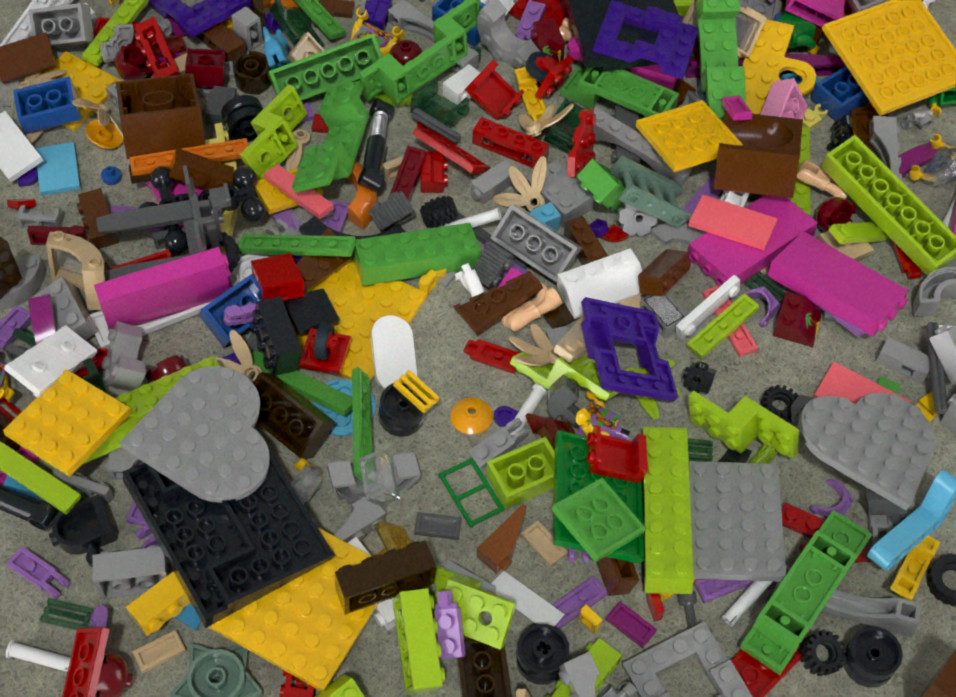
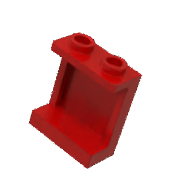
(493, 92)
(278, 277)
(617, 456)

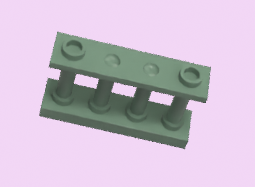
(651, 193)

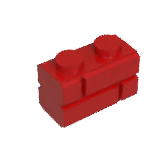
(432, 173)

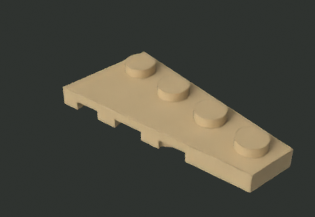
(572, 345)

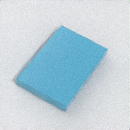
(58, 170)

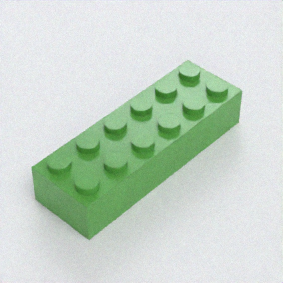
(327, 69)
(415, 253)

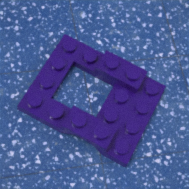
(200, 15)
(672, 44)
(631, 325)

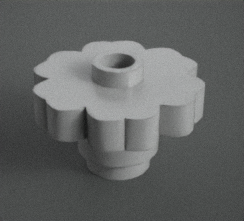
(635, 221)

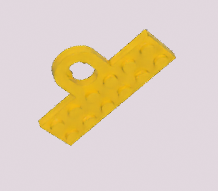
(767, 63)

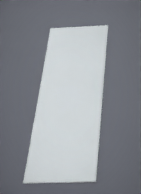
(527, 601)

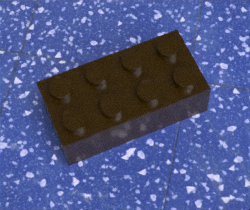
(290, 416)
(384, 576)
(483, 671)

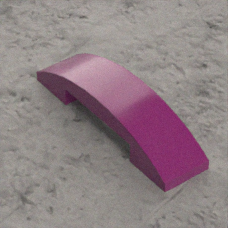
(917, 156)
(42, 317)

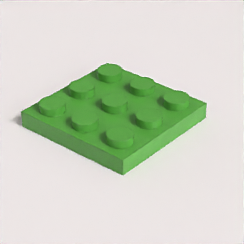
(598, 519)

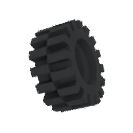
(438, 211)
(779, 394)
(834, 648)

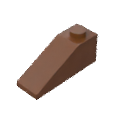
(499, 547)

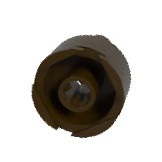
(251, 72)

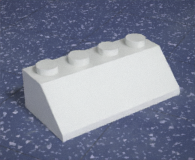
(605, 279)

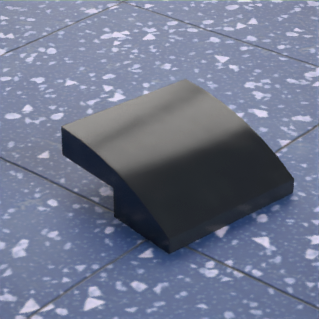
(310, 311)

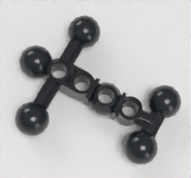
(243, 178)

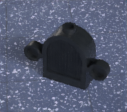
(83, 529)

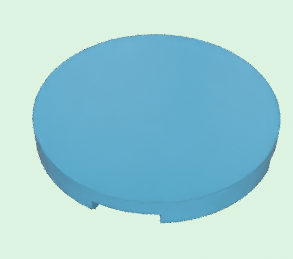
(343, 424)

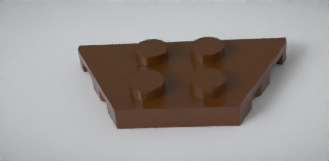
(859, 122)

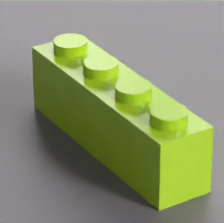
(606, 660)

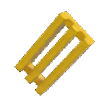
(422, 393)

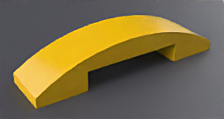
(533, 106)
(914, 568)

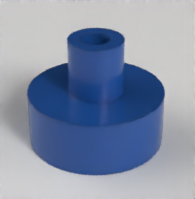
(111, 175)

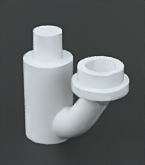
(470, 280)

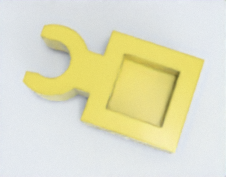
(813, 118)

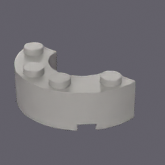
(500, 39)
(32, 275)
(936, 286)
(121, 364)
(350, 488)

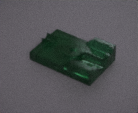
(293, 22)

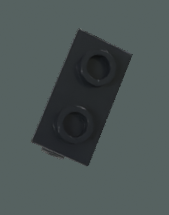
(841, 130)

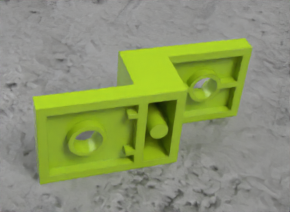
(274, 132)
(581, 372)
(743, 425)
(473, 602)

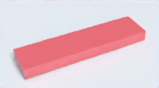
(307, 199)
(740, 338)

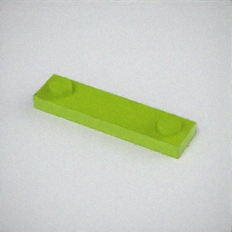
(858, 233)
(722, 326)

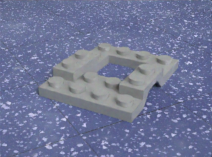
(694, 641)

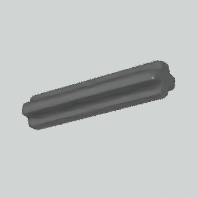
(436, 126)

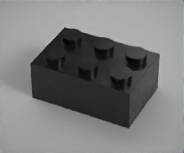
(275, 336)

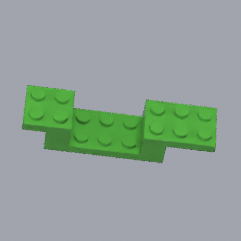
(449, 48)
(719, 52)
(619, 87)
(335, 158)
(805, 591)

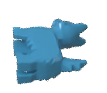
(275, 49)

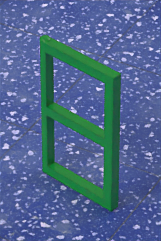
(456, 499)

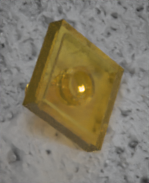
(392, 537)

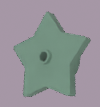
(213, 665)

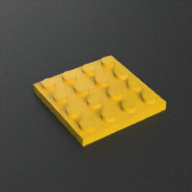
(88, 82)
(686, 135)
(67, 422)

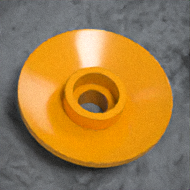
(104, 137)
(471, 423)

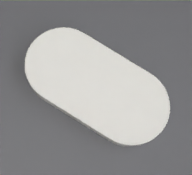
(392, 350)

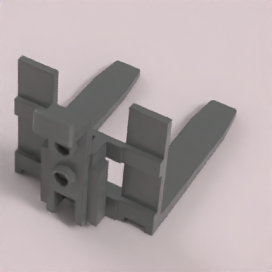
(199, 218)

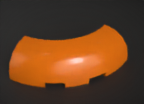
(363, 201)

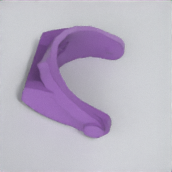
(773, 304)
(841, 508)

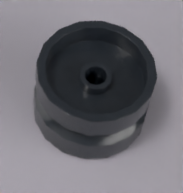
(238, 116)
(398, 414)
(541, 653)
(872, 656)

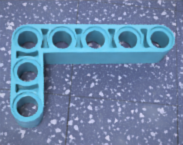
(918, 524)

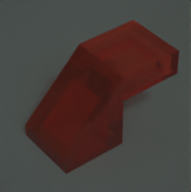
(539, 421)

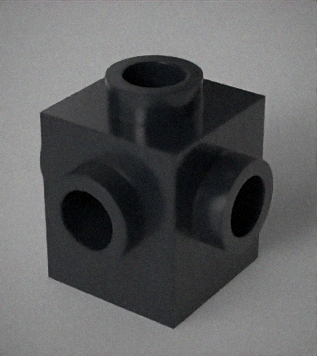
(706, 374)

